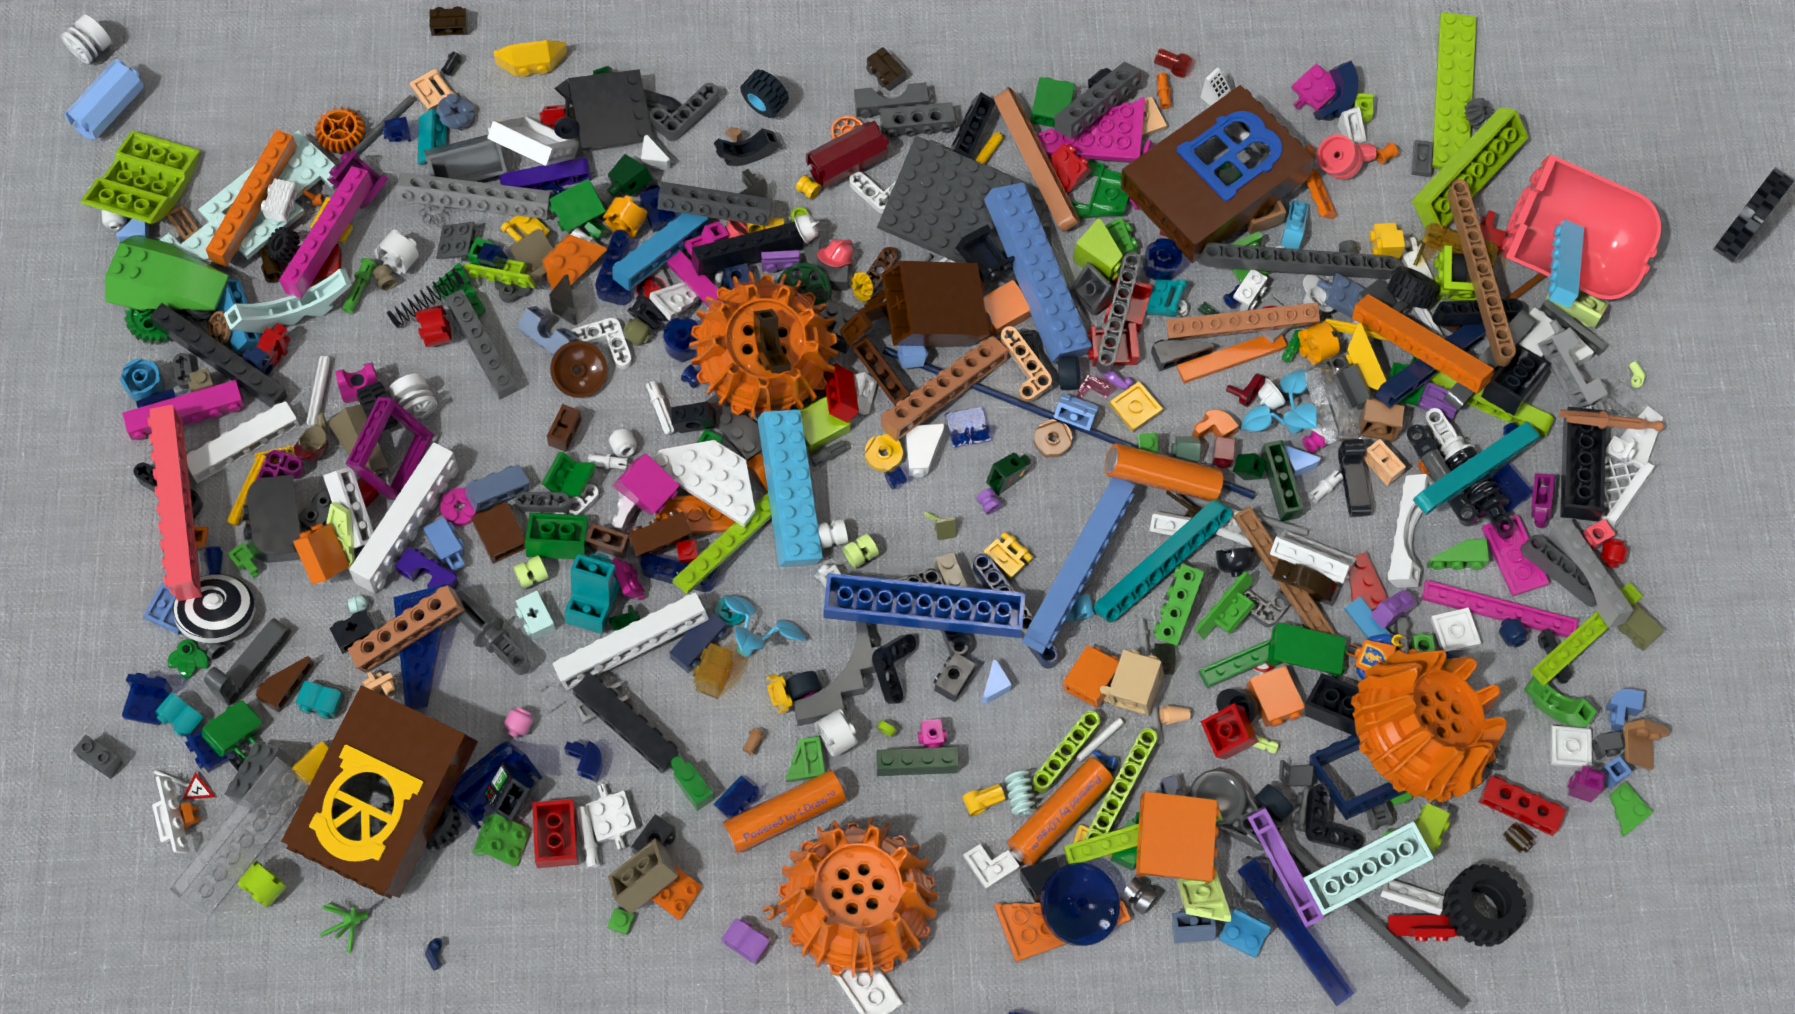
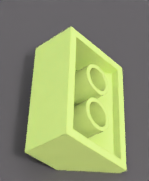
(1585, 308)

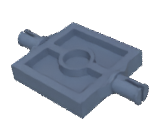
(1341, 294)

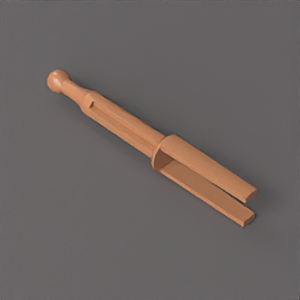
(1603, 419)

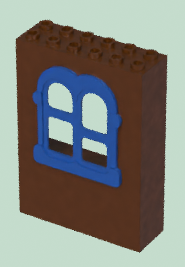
(1187, 196)

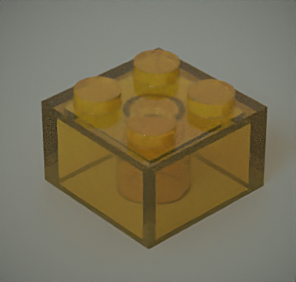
(713, 670)

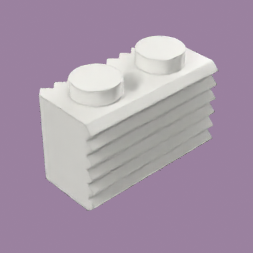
(279, 200)

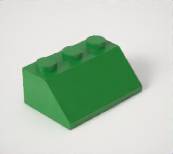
(556, 535)

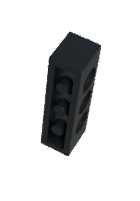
(973, 125)

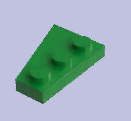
(467, 288)

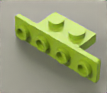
(511, 274)

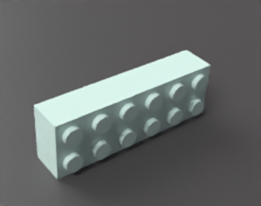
(1368, 868)

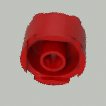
(434, 326)

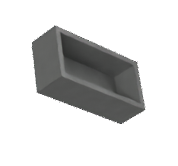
(467, 160)

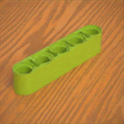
(1062, 760)

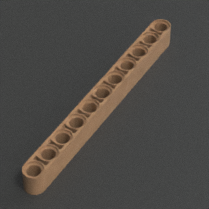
(1481, 280)

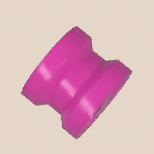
(1313, 442)

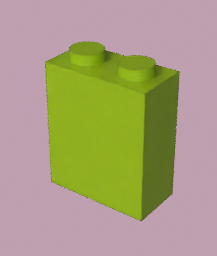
(820, 426)

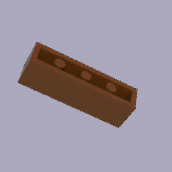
(880, 370)

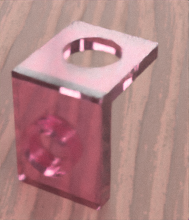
(1095, 384)

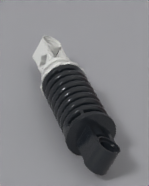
(1456, 454)

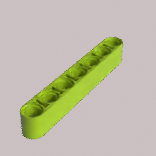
(1538, 419)
(1123, 781)

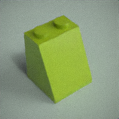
(1100, 250)

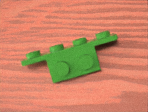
(1230, 608)

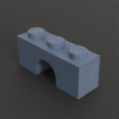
(535, 326)

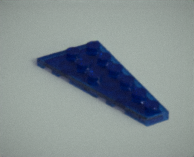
(420, 657)

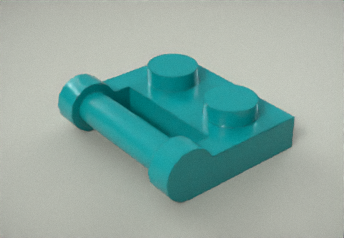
(1161, 297)

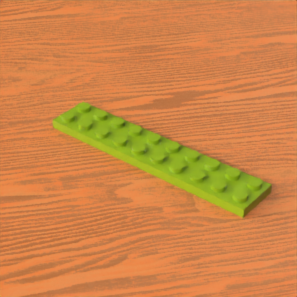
(1453, 85)

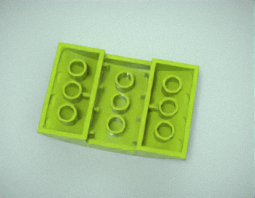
(144, 178)

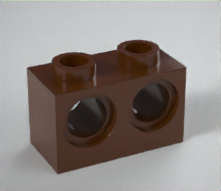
(564, 428)

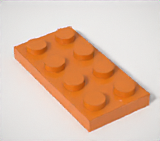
(699, 515)

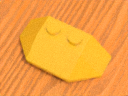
(531, 57)
(1362, 353)

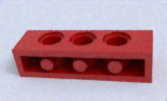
(1491, 798)

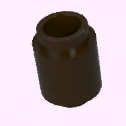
(1518, 838)

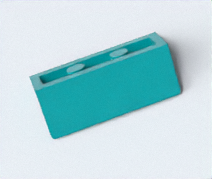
(430, 134)

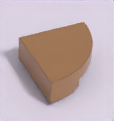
(734, 134)

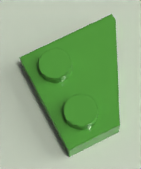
(1629, 808)

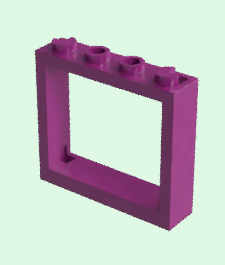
(369, 436)

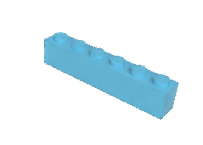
(1566, 263)

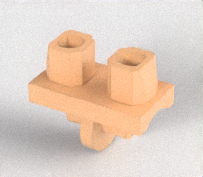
(379, 683)

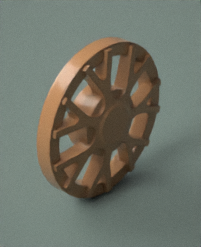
(220, 327)

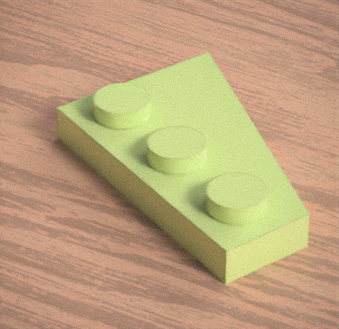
(342, 524)

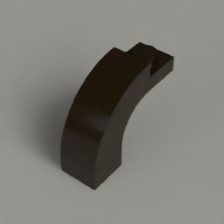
(768, 342)
(1307, 579)

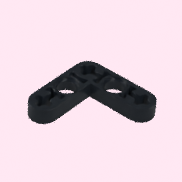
(892, 694)
(1321, 826)

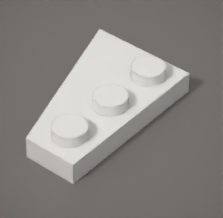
(1644, 438)

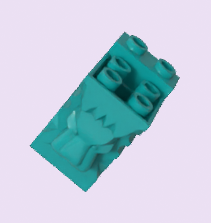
(593, 592)

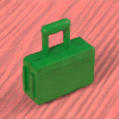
(232, 729)

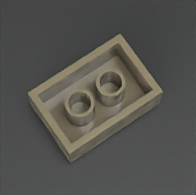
(643, 876)

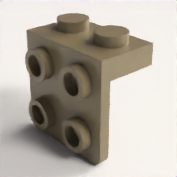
(532, 250)

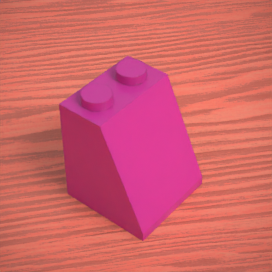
(646, 485)

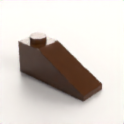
(281, 686)

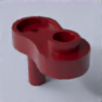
(1250, 392)

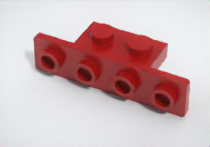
(1421, 926)

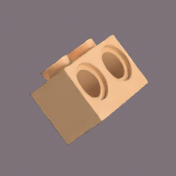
(1383, 462)

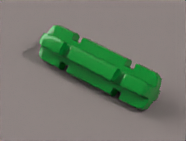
(1291, 348)

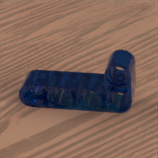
(605, 280)
(661, 564)

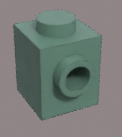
(1186, 448)

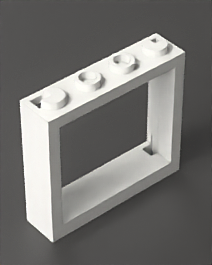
(532, 140)

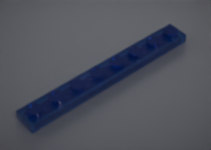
(1295, 932)

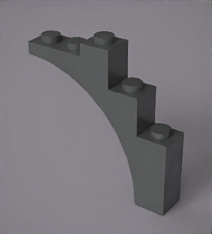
(847, 684)

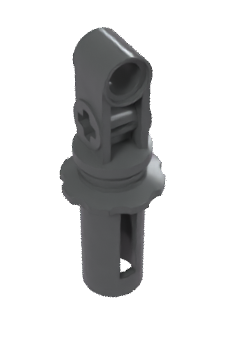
(492, 635)

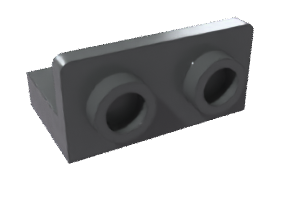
(1301, 815)

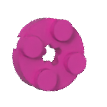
(452, 514)

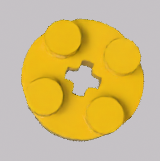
(879, 462)
(777, 693)

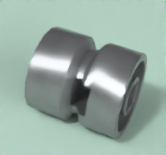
(1139, 895)

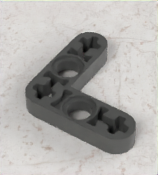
(1269, 608)

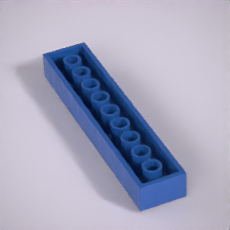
(924, 605)

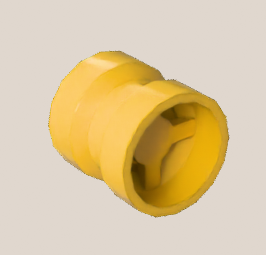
(808, 187)

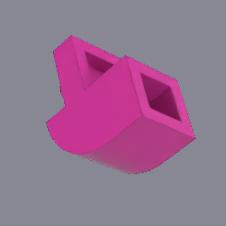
(711, 233)

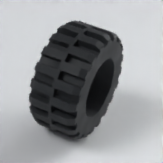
(1500, 890)

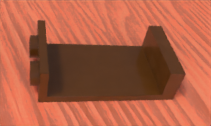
(861, 322)

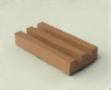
(190, 220)

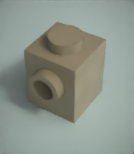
(200, 380)

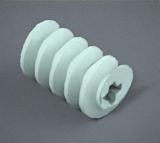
(1018, 793)

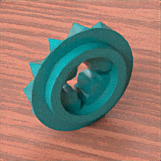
(720, 609)

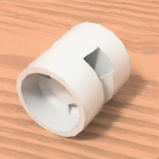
(832, 533)

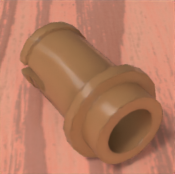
(753, 741)

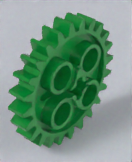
(141, 330)

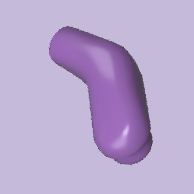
(1113, 378)

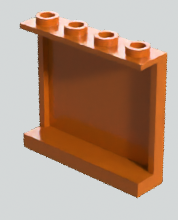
(1177, 837)

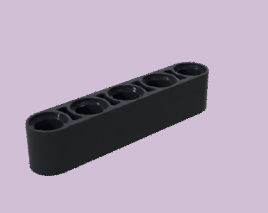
(1468, 312)

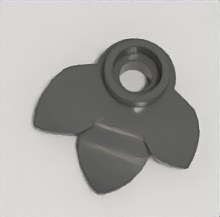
(509, 292)

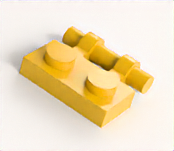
(1004, 558)

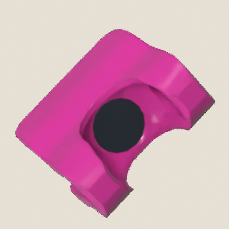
(350, 382)

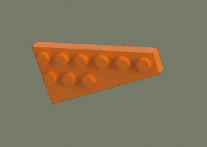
(1028, 932)

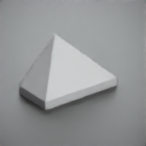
(1352, 125)

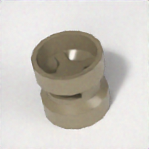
(384, 276)

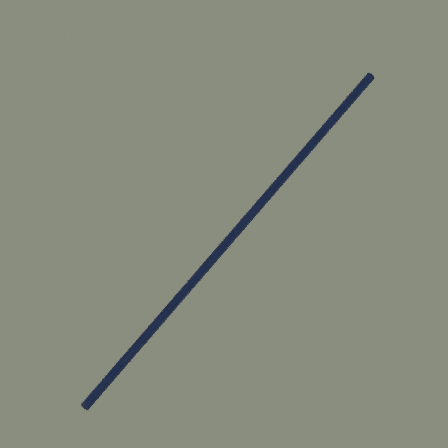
(1050, 415)

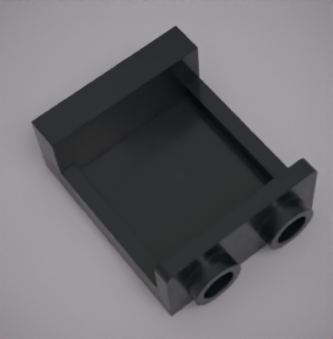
(980, 249)

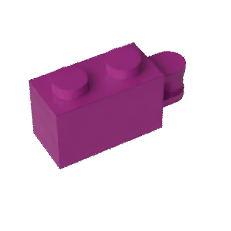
(1542, 498)
(1586, 783)

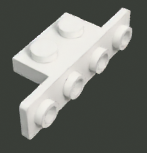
(168, 816)

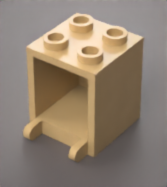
(1135, 682)

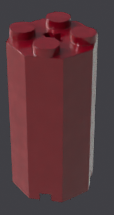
(847, 154)

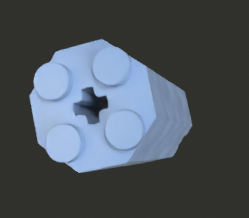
(104, 99)

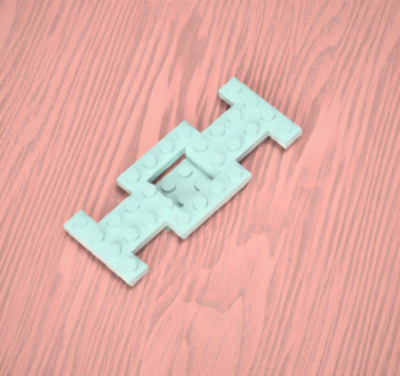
(304, 168)

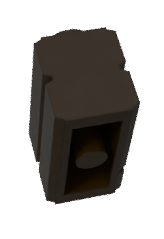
(448, 21)
(886, 69)

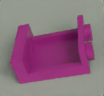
(349, 159)

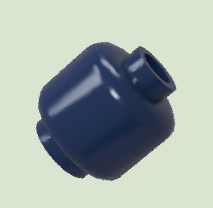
(1513, 632)

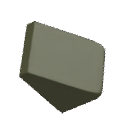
(945, 528)

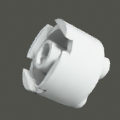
(397, 252)
(836, 733)

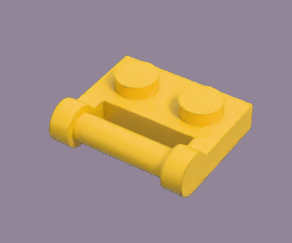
(525, 224)

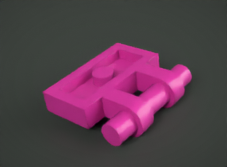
(628, 579)

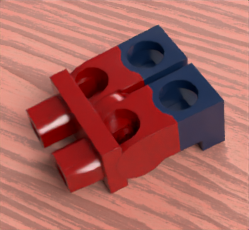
(269, 349)

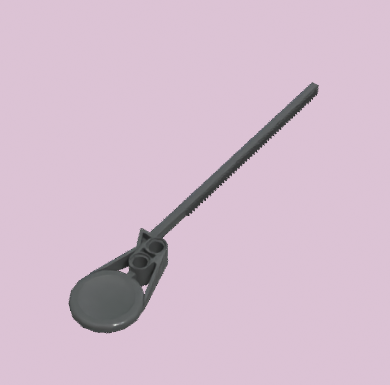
(1232, 799)

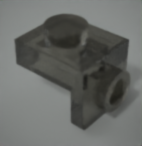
(1166, 655)

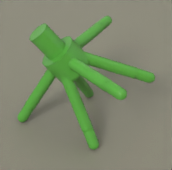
(350, 920)

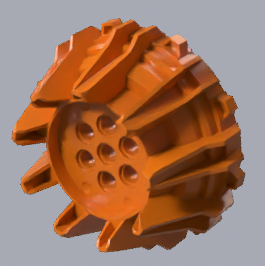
(740, 377)
(1427, 723)
(870, 936)

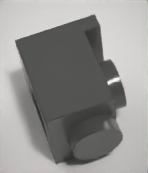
(1608, 745)

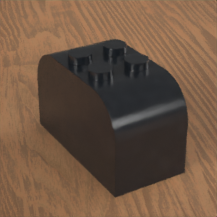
(271, 519)

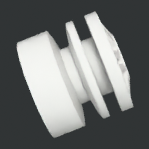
(86, 39)
(413, 395)

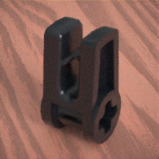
(641, 313)

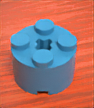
(141, 379)

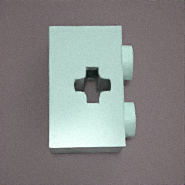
(531, 605)

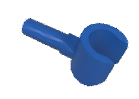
(1111, 764)

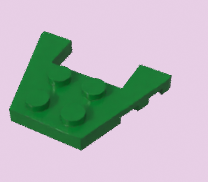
(1107, 195)

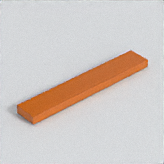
(1229, 358)

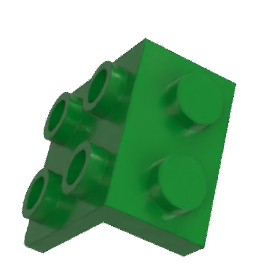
(568, 476)

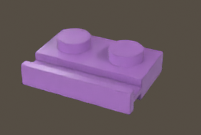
(779, 260)
(1434, 398)

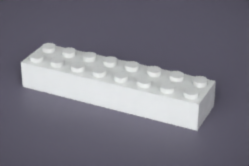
(404, 518)

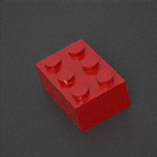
(555, 833)

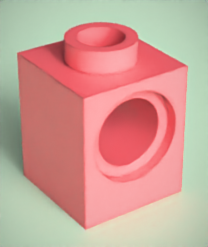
(1603, 530)

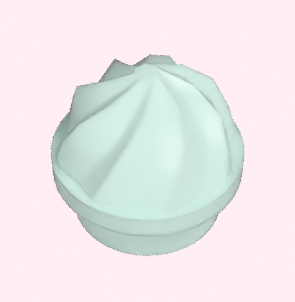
(357, 604)

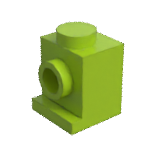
(1365, 102)

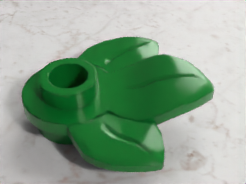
(188, 661)

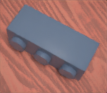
(496, 487)

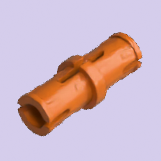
(1163, 90)

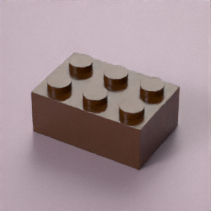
(660, 534)

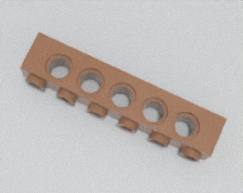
(383, 649)

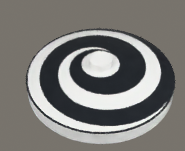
(219, 614)

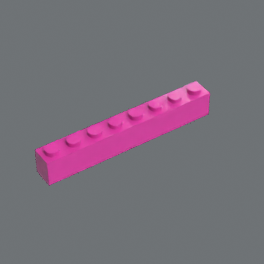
(326, 232)

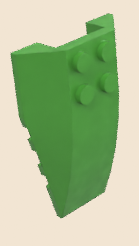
(156, 273)

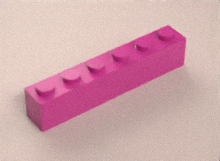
(191, 408)

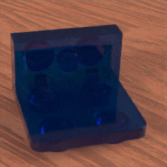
(145, 698)

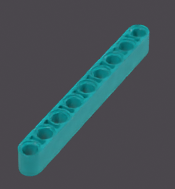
(1476, 468)
(1162, 561)

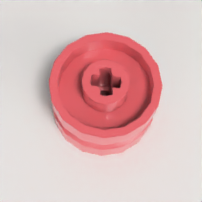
(1339, 157)

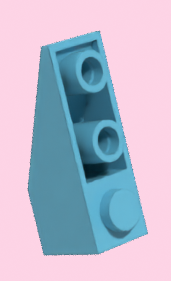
(1294, 225)

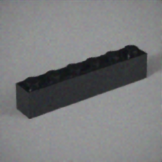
(745, 248)
(625, 722)

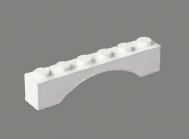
(1403, 569)

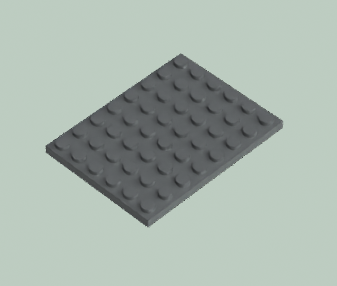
(943, 200)

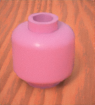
(518, 722)

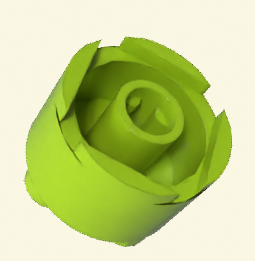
(262, 883)

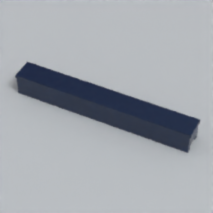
(1420, 372)

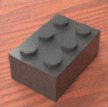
(253, 767)

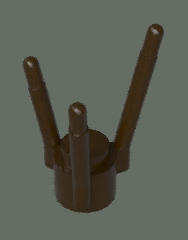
(1192, 508)

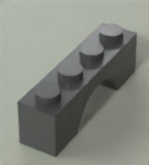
(869, 103)

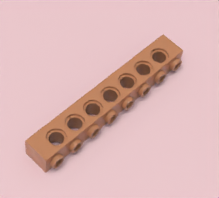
(1243, 321)
(920, 407)

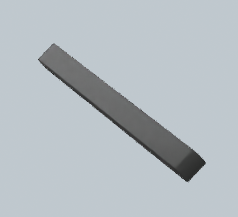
(1381, 266)

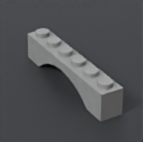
(1610, 601)

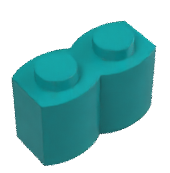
(319, 700)
(179, 715)

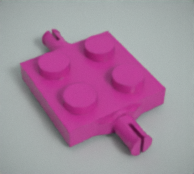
(1314, 88)

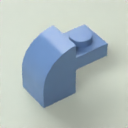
(1624, 702)

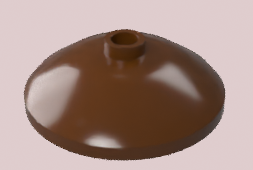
(589, 361)

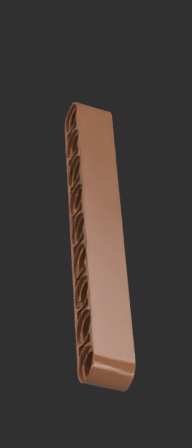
(1036, 159)

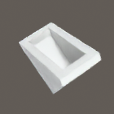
(653, 156)

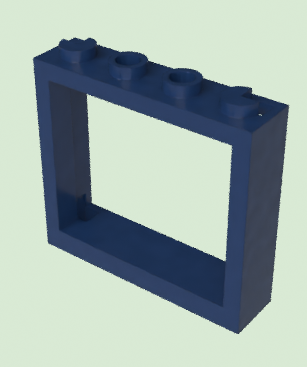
(1360, 803)

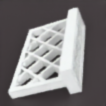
(1630, 492)
(1312, 555)

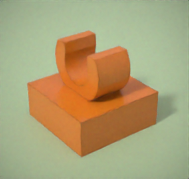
(187, 814)

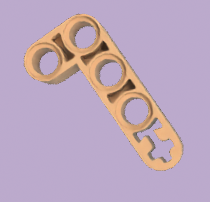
(1022, 361)

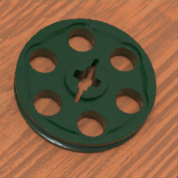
(811, 286)

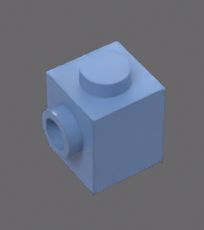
(1616, 772)

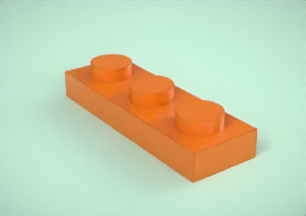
(1320, 195)

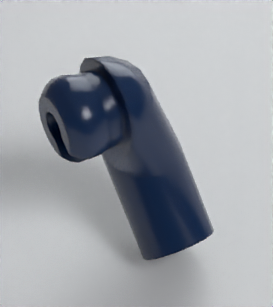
(432, 952)

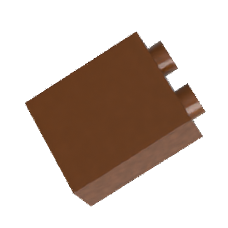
(935, 304)

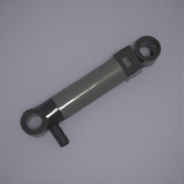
(1437, 468)

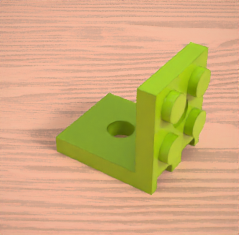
(1450, 290)

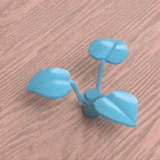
(1300, 418)
(749, 641)

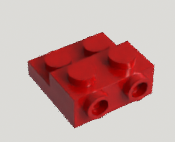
(1069, 166)

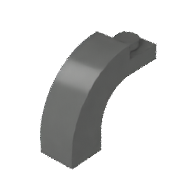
(837, 275)

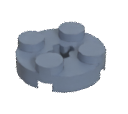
(451, 120)

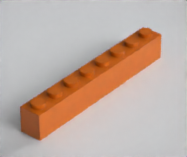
(249, 199)
(1422, 343)

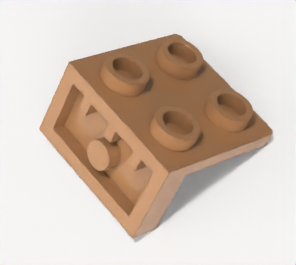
(1639, 742)

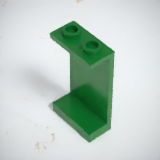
(1307, 649)

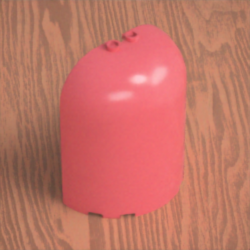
(1617, 225)

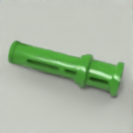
(362, 278)

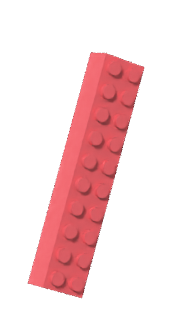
(174, 503)

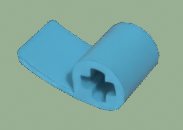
(1081, 609)

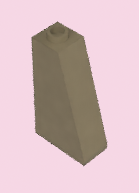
(347, 428)

